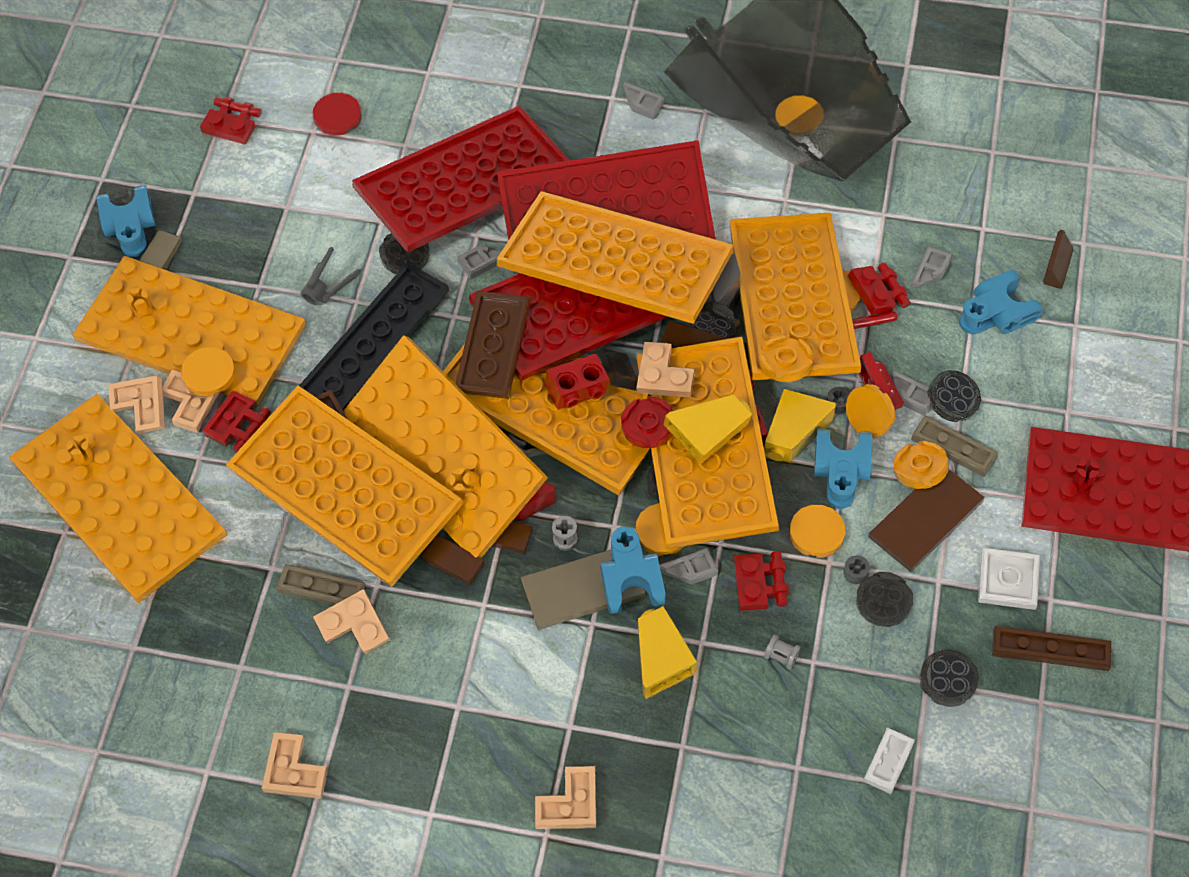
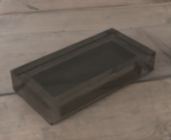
(619, 369)

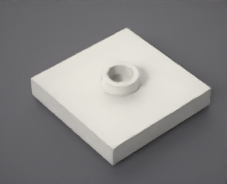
(1009, 578)

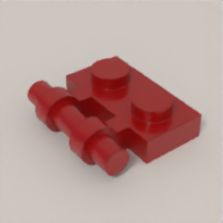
(230, 126)
(872, 288)
(231, 416)
(751, 584)

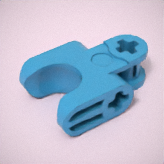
(128, 221)
(995, 308)
(842, 466)
(630, 569)

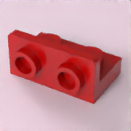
(876, 374)

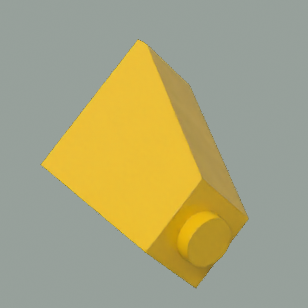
(796, 424)
(708, 425)
(663, 653)

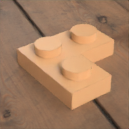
(660, 379)
(143, 396)
(193, 408)
(353, 614)
(286, 774)
(574, 809)

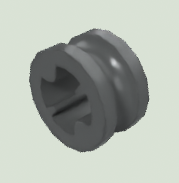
(838, 392)
(848, 569)

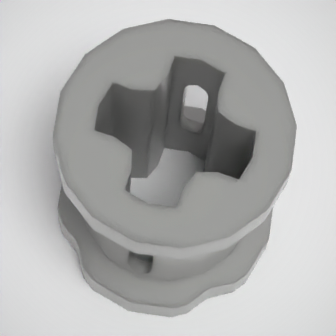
(558, 530)
(782, 652)

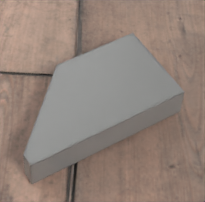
(643, 101)
(478, 260)
(931, 267)
(912, 393)
(691, 567)

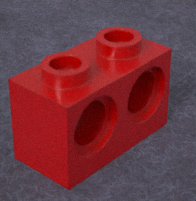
(574, 376)

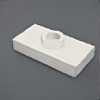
(889, 760)

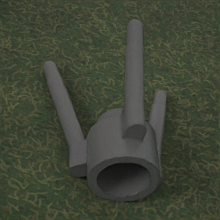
(315, 288)

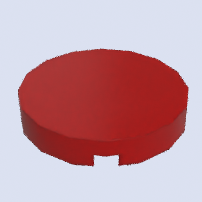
(337, 113)
(644, 422)

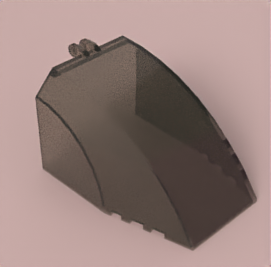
(786, 52)

